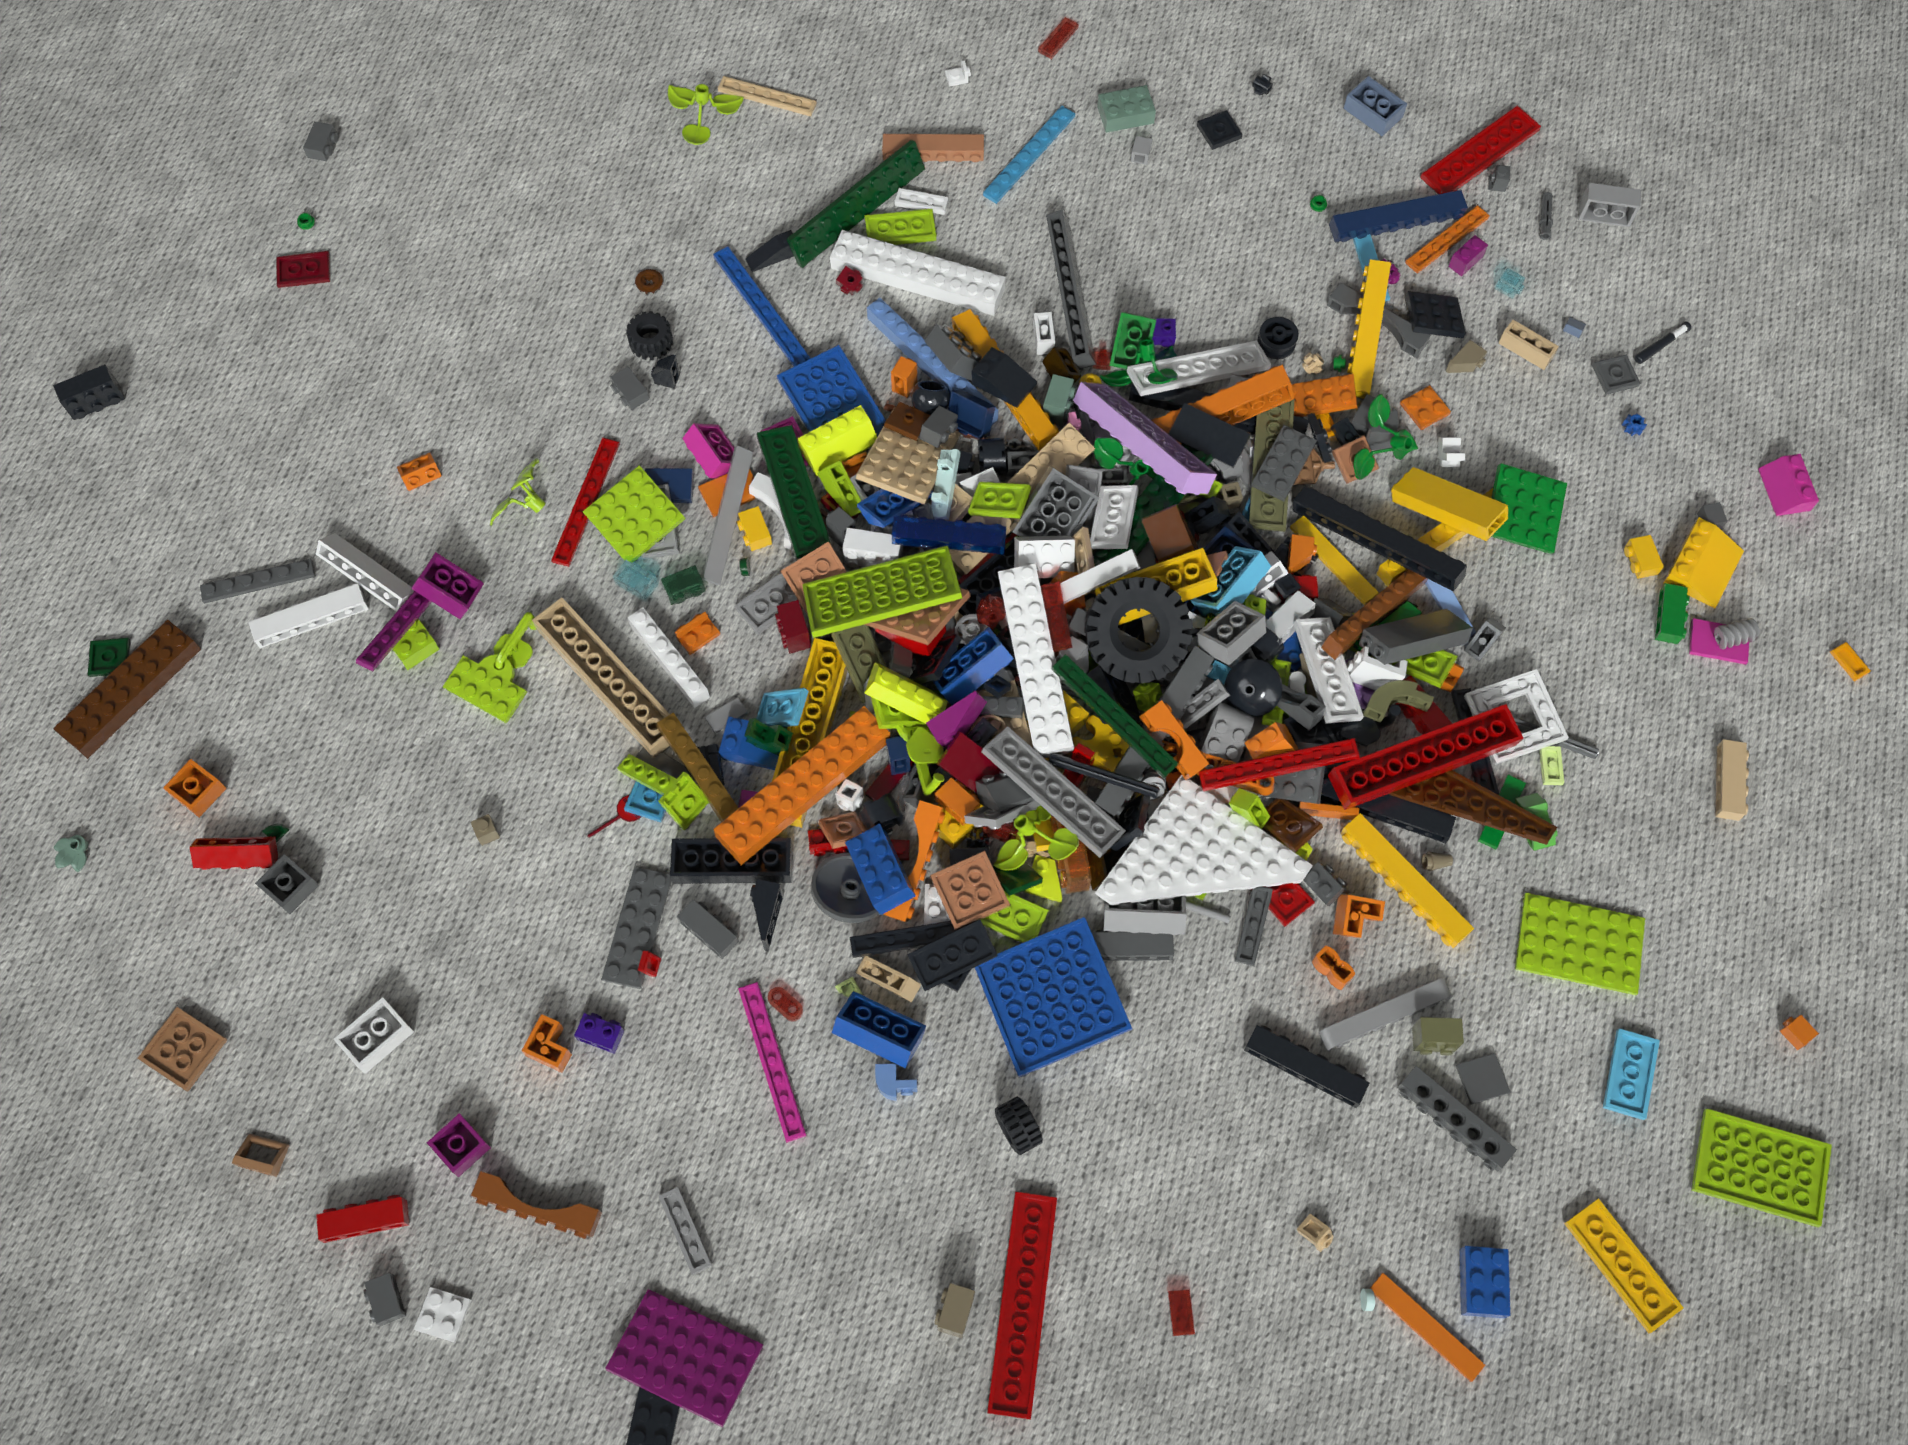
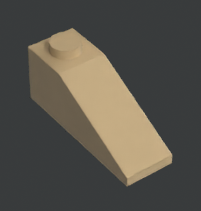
(888, 978)

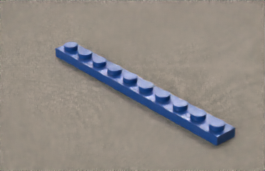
(761, 307)

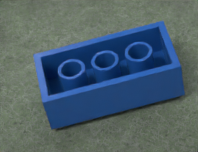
(973, 666)
(880, 869)
(879, 1029)

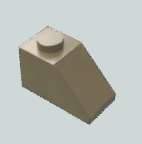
(1467, 359)

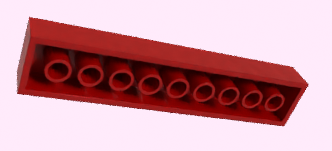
(1425, 756)

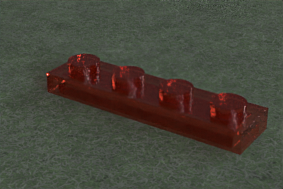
(1056, 616)

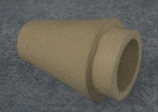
(1434, 861)

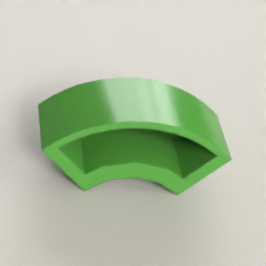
(1538, 807)

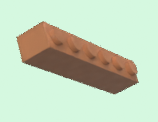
(938, 146)

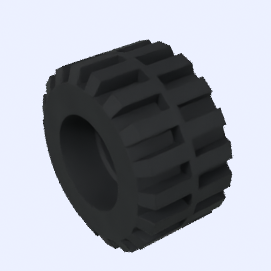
(652, 346)
(1018, 1125)

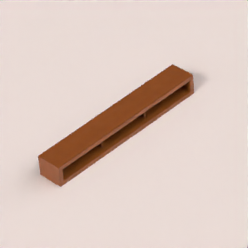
(1373, 613)

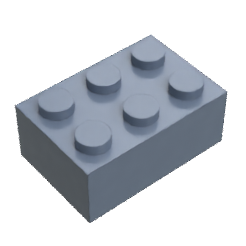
(1375, 106)

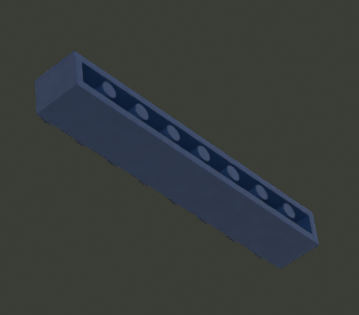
(1398, 216)

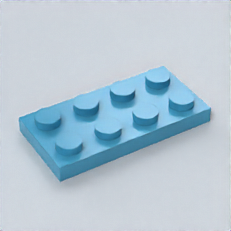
(1631, 1074)

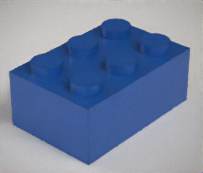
(1484, 1282)

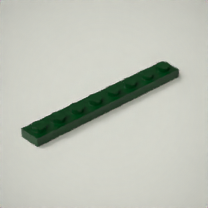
(1114, 716)

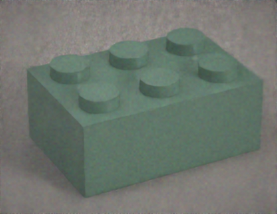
(1126, 108)

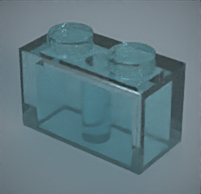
(636, 580)

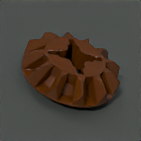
(649, 274)

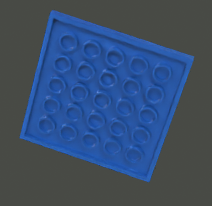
(1052, 997)

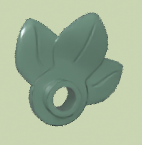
(69, 854)

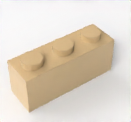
(1528, 344)

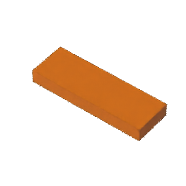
(1329, 810)

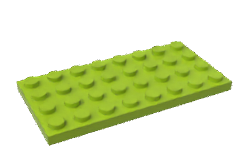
(881, 591)

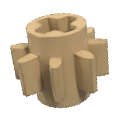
(1313, 363)

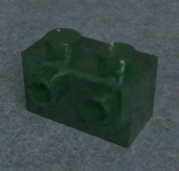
(683, 585)

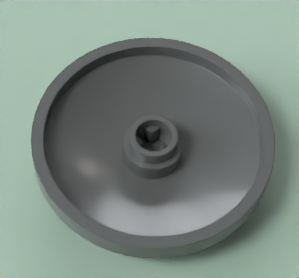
(840, 890)

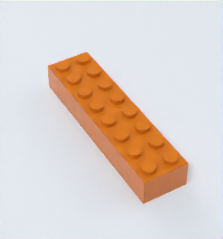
(1241, 400)

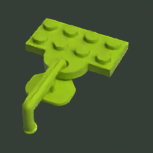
(493, 688)
(920, 741)

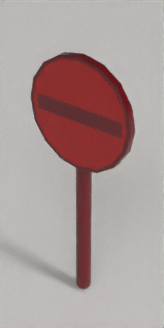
(624, 815)

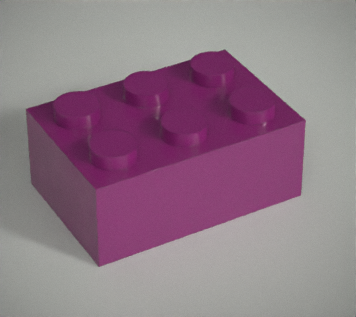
(447, 585)

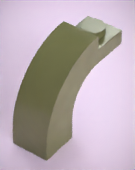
(1396, 692)

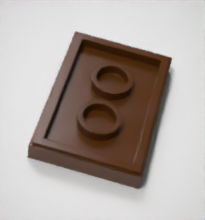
(1290, 824)

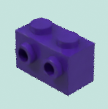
(1164, 332)
(599, 1032)

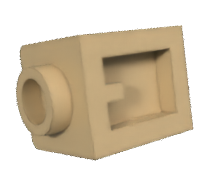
(1316, 1232)

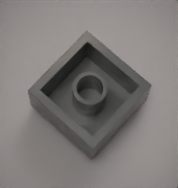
(287, 884)

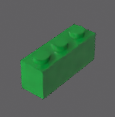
(1672, 613)

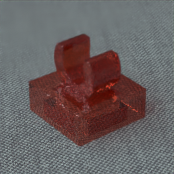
(1102, 359)

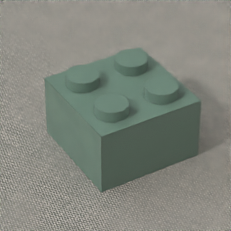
(1059, 399)

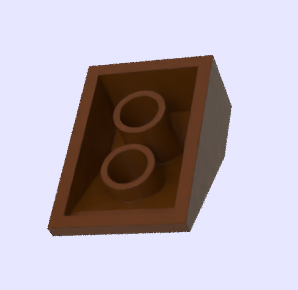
(1169, 534)

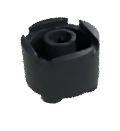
(992, 455)
(1267, 647)
(882, 812)

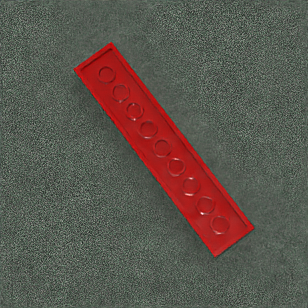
(1022, 1306)

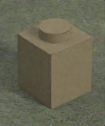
(485, 829)

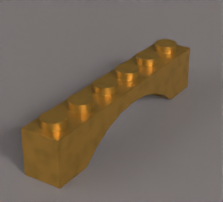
(697, 765)

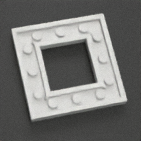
(1531, 685)

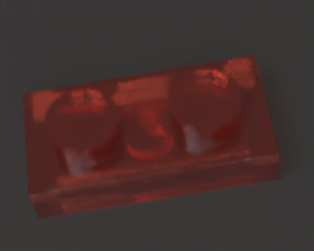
(1181, 1313)

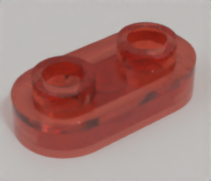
(785, 1003)

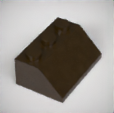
(1102, 866)

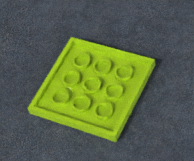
(634, 515)

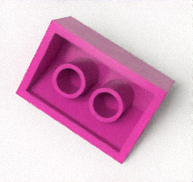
(710, 448)
(1788, 485)

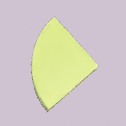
(847, 987)

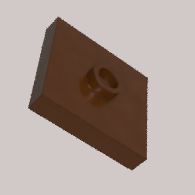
(906, 421)

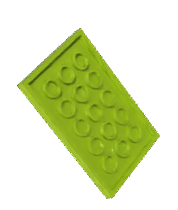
(1580, 943)
(1762, 1167)

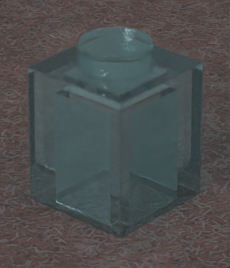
(1510, 283)

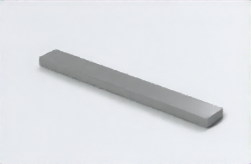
(727, 515)

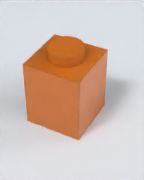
(1798, 1031)

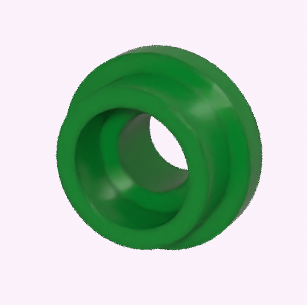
(1320, 200)
(303, 218)
(1339, 363)

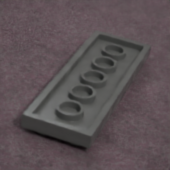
(636, 926)

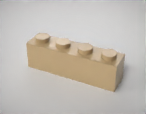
(1731, 780)

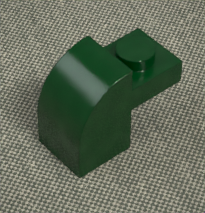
(768, 738)

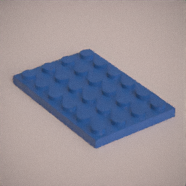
(827, 389)

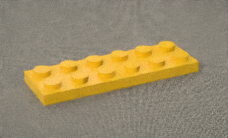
(1624, 1266)

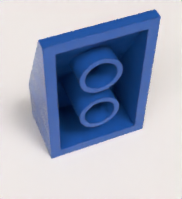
(736, 749)

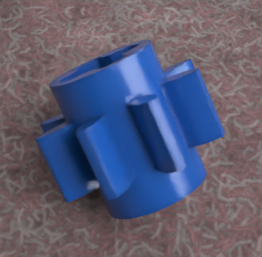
(1634, 424)

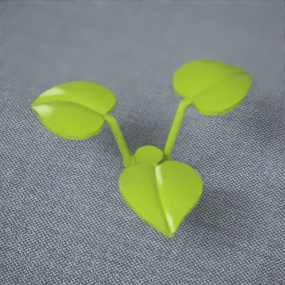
(683, 97)
(531, 500)
(1013, 852)

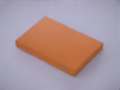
(713, 491)

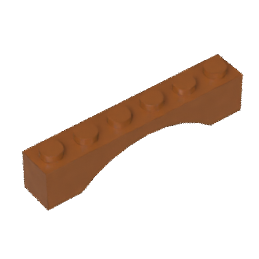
(577, 1218)

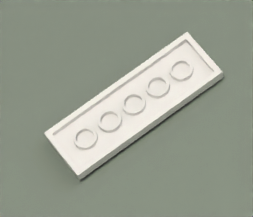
(1328, 675)

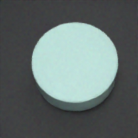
(1367, 1299)

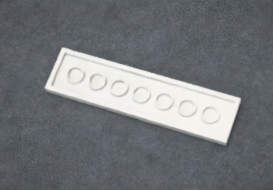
(1202, 367)

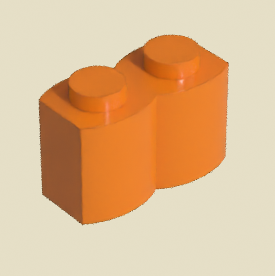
(1329, 964)

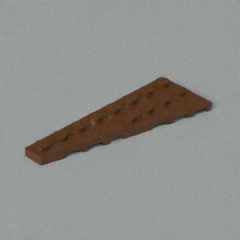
(1471, 801)

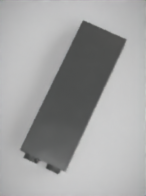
(1415, 636)

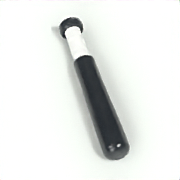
(1661, 343)

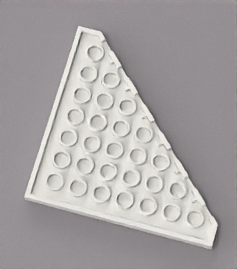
(1198, 848)

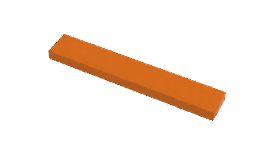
(1447, 239)
(1427, 1327)

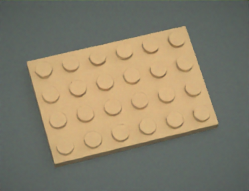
(903, 464)

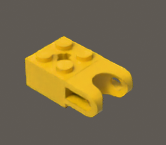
(1105, 744)

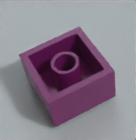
(458, 1145)

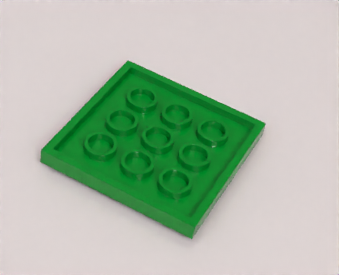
(1533, 507)

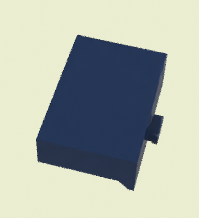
(973, 413)
(679, 481)

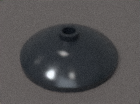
(1265, 684)

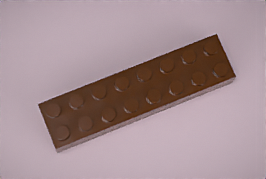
(127, 689)

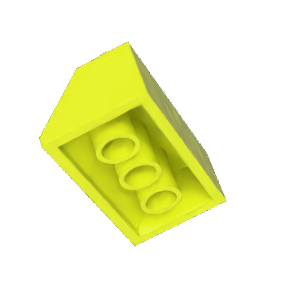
(838, 439)
(904, 694)

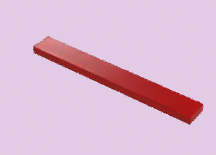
(588, 494)
(1279, 764)

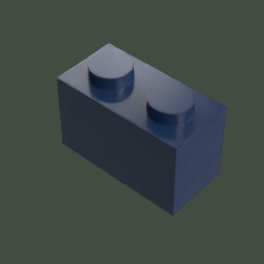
(897, 755)

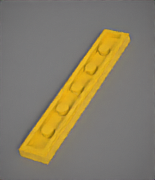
(1336, 562)

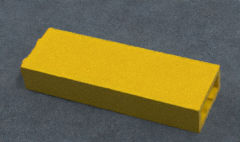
(1450, 503)

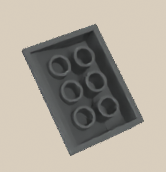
(1055, 507)

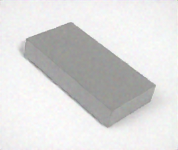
(718, 718)

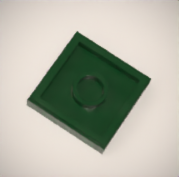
(107, 655)
(1018, 879)

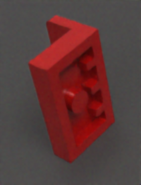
(819, 844)

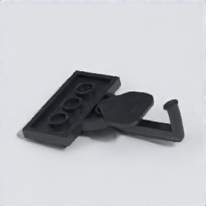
(1364, 731)

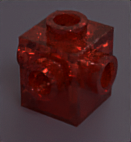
(991, 611)

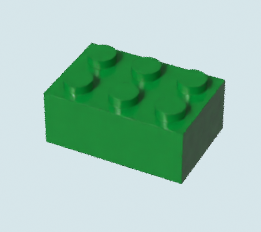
(1130, 332)

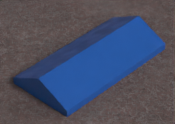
(884, 505)

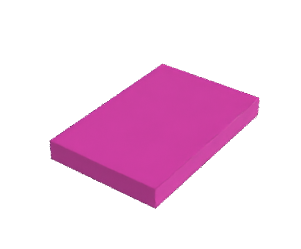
(1704, 643)

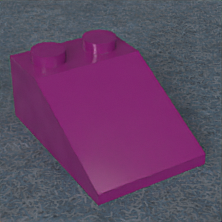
(956, 718)

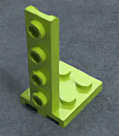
(680, 797)

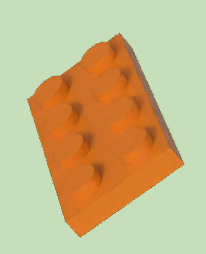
(1324, 395)

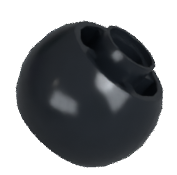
(929, 396)

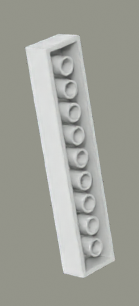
(919, 272)
(1034, 661)

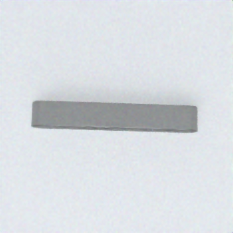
(1385, 1013)

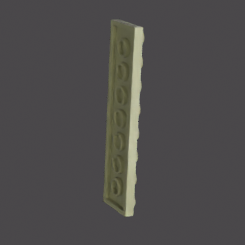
(1265, 510)

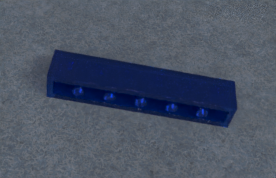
(954, 534)

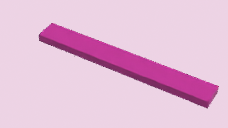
(772, 1062)

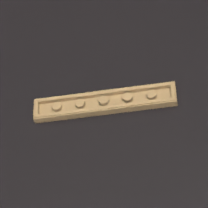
(767, 96)

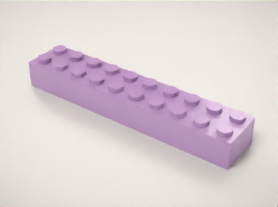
(1144, 438)

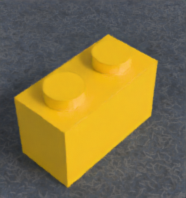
(754, 528)
(1643, 556)

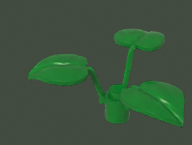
(1147, 352)
(1401, 443)
(1108, 453)

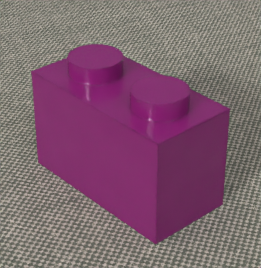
(1468, 255)

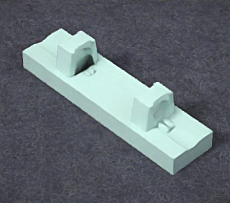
(945, 483)

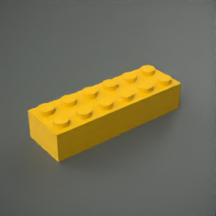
(1186, 574)

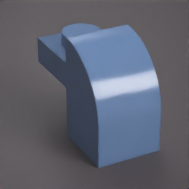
(889, 1085)

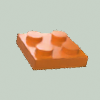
(1425, 407)

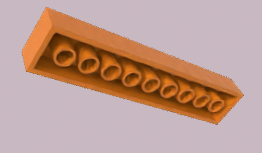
(801, 785)

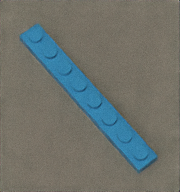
(1029, 154)

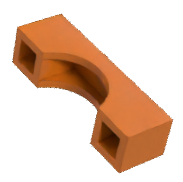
(1189, 757)

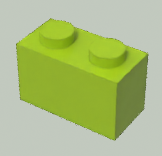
(1249, 807)

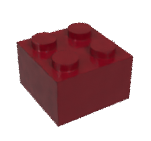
(792, 627)

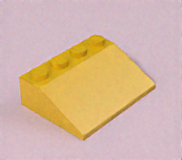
(1705, 563)

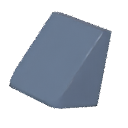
(1574, 327)

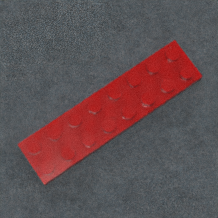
(1481, 151)

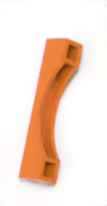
(927, 821)

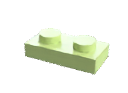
(1551, 765)

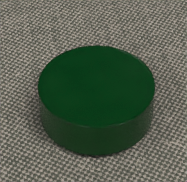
(744, 566)

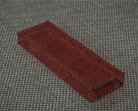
(1058, 38)

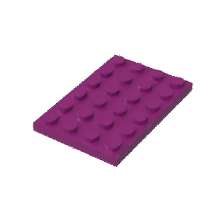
(684, 1358)

